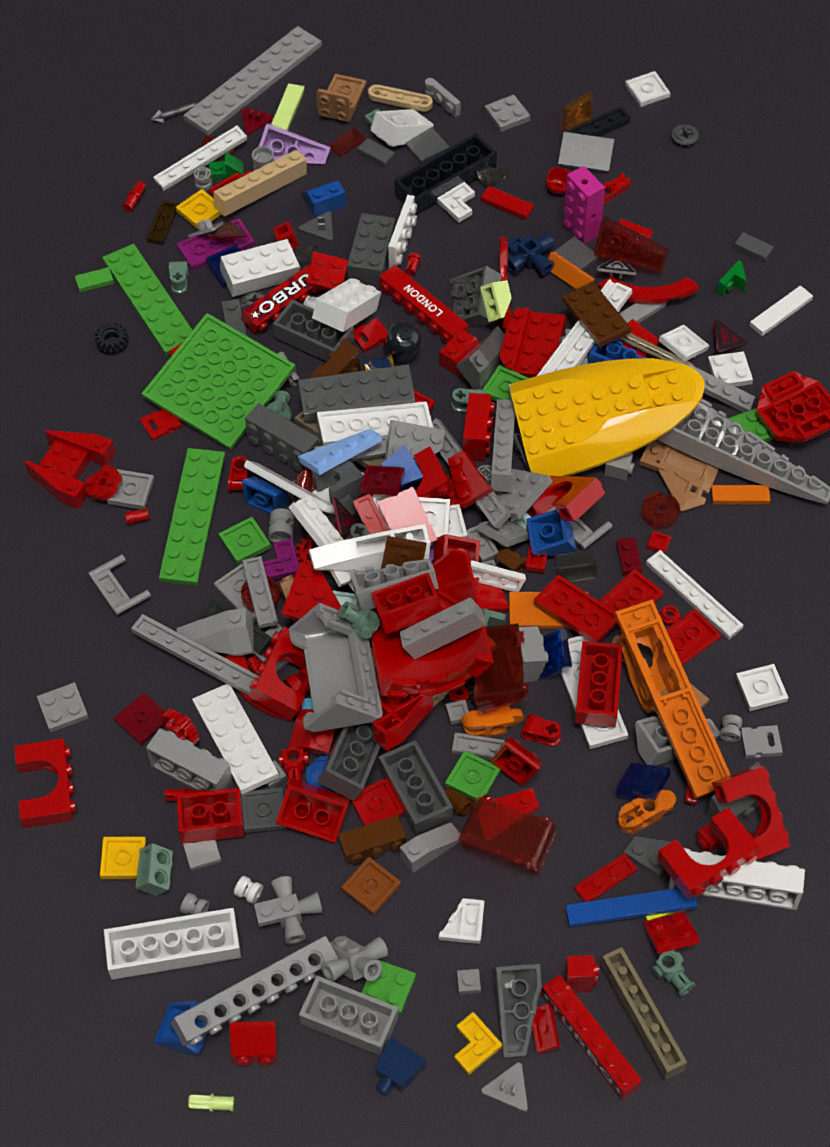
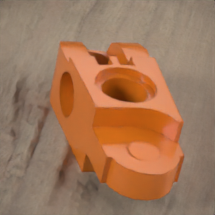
(492, 723)
(642, 818)

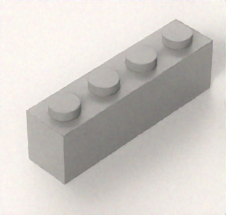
(442, 628)

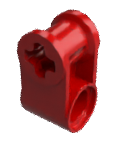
(237, 475)
(540, 731)

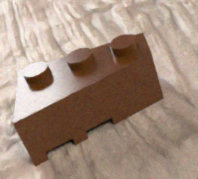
(343, 361)

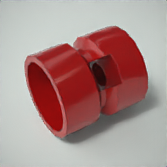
(299, 682)

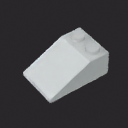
(399, 126)

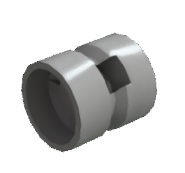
(262, 156)
(281, 525)

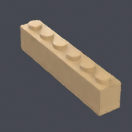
(260, 182)

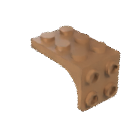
(340, 98)

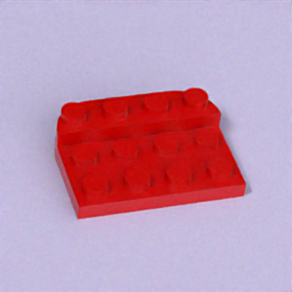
(531, 340)

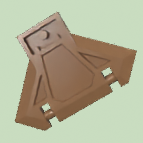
(680, 473)

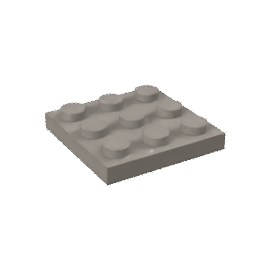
(524, 491)

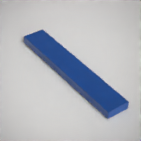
(629, 907)

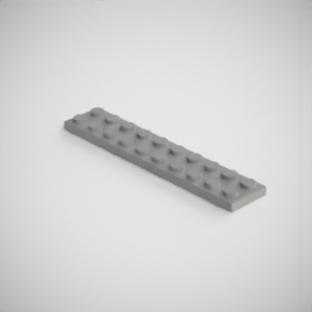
(252, 80)

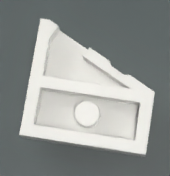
(465, 923)

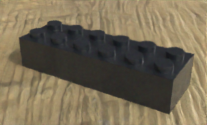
(446, 171)

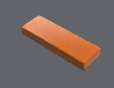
(569, 272)
(740, 495)

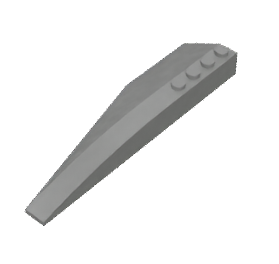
(728, 447)

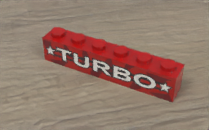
(271, 305)
(591, 1037)

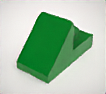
(226, 168)
(733, 278)

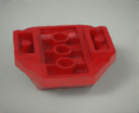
(794, 408)

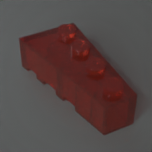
(628, 246)

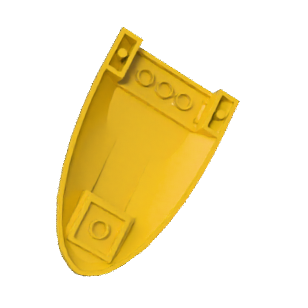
(601, 411)

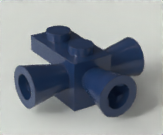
(529, 253)

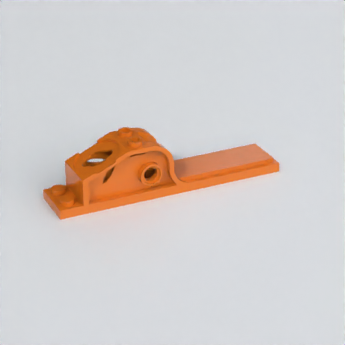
(679, 709)

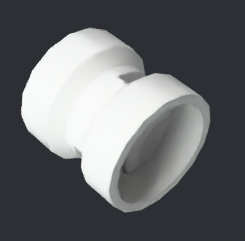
(248, 889)

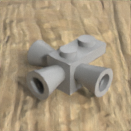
(287, 910)
(355, 959)

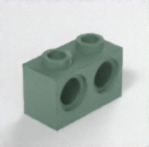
(154, 869)

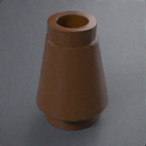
(461, 803)

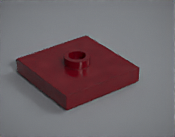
(382, 480)
(141, 719)

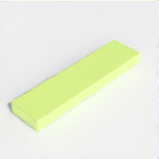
(288, 106)

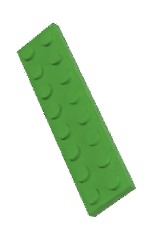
(148, 297)
(192, 517)

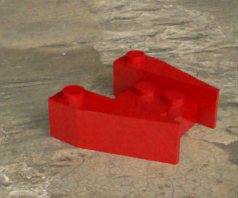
(66, 462)
(399, 718)

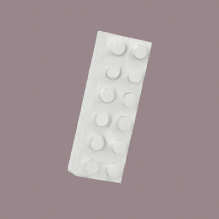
(755, 882)
(172, 943)

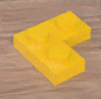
(481, 1043)

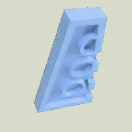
(333, 454)

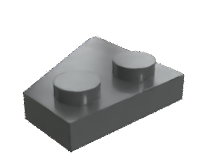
(645, 852)

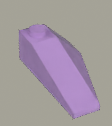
(285, 141)

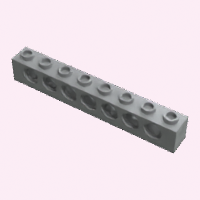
(185, 1023)

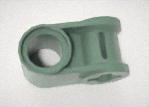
(178, 276)
(464, 398)

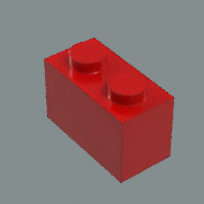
(581, 973)

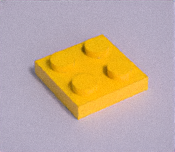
(198, 208)
(121, 857)

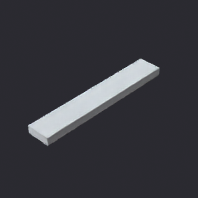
(200, 158)
(288, 485)
(694, 594)

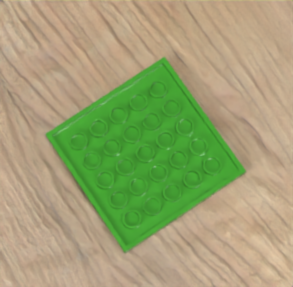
(218, 380)

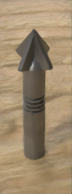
(160, 116)

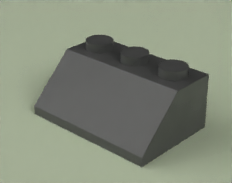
(740, 807)

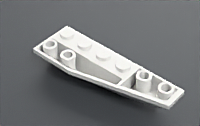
(363, 551)

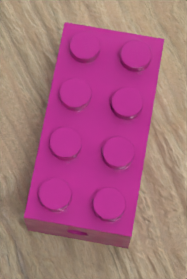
(583, 204)

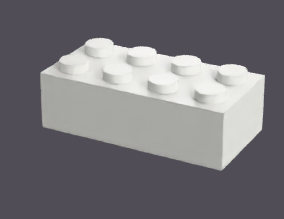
(259, 267)
(346, 304)

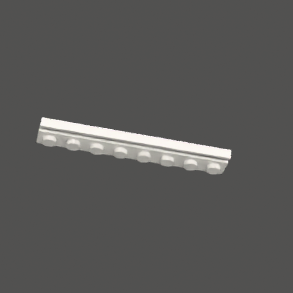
(578, 341)
(315, 523)

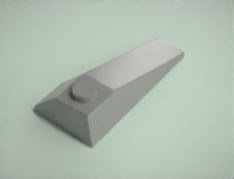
(223, 633)

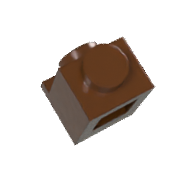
(510, 560)

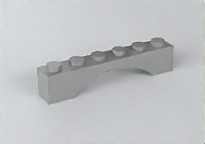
(503, 446)

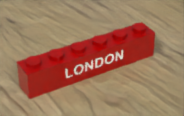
(421, 304)

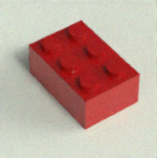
(478, 426)
(406, 603)
(210, 815)

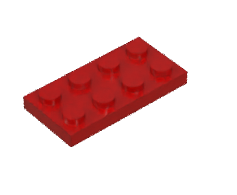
(576, 609)

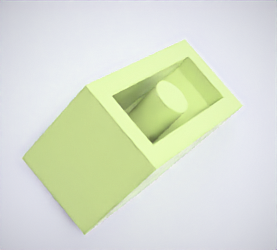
(496, 299)

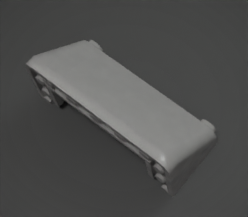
(338, 671)

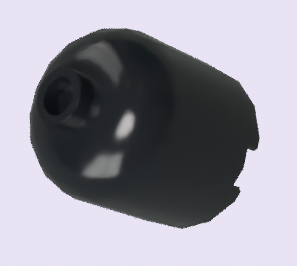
(402, 342)

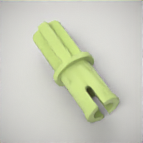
(211, 1102)

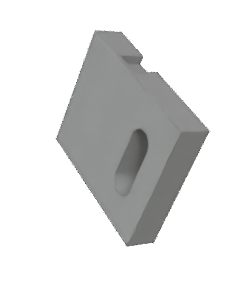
(756, 742)
(202, 854)

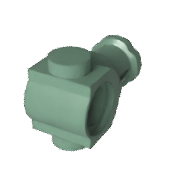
(280, 404)
(362, 621)
(673, 974)

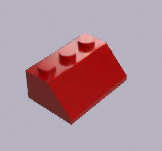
(312, 810)

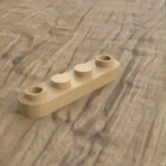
(400, 98)

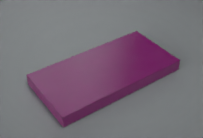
(199, 247)

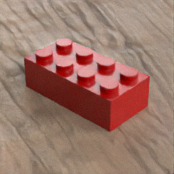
(598, 684)

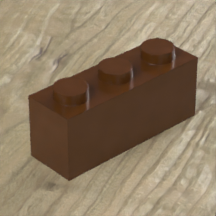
(372, 840)

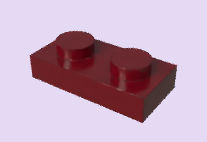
(628, 555)

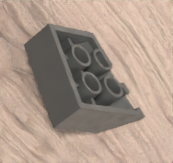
(468, 295)

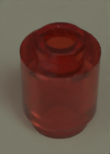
(304, 480)

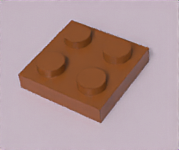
(371, 886)

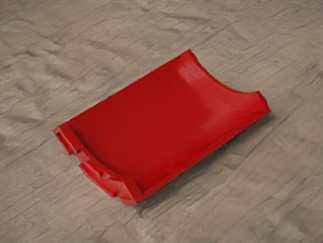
(445, 666)

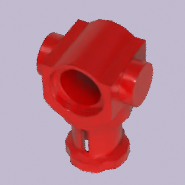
(295, 767)

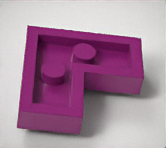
(286, 561)

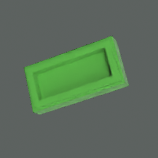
(94, 279)

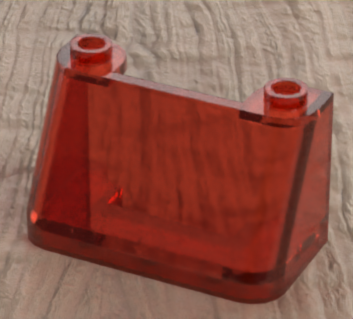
(504, 679)
(508, 833)

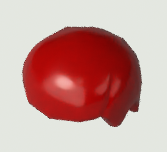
(557, 180)

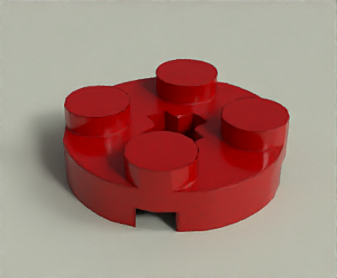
(107, 475)

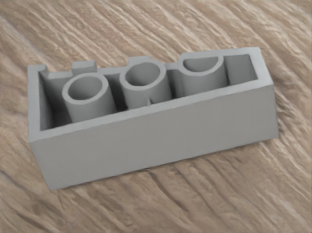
(373, 580)

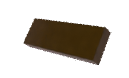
(162, 223)

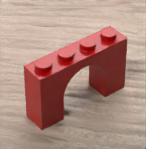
(434, 480)
(569, 495)
(268, 687)
(755, 783)
(57, 805)
(695, 877)

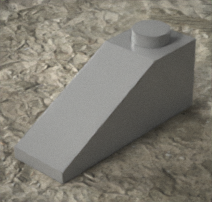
(620, 467)
(428, 846)

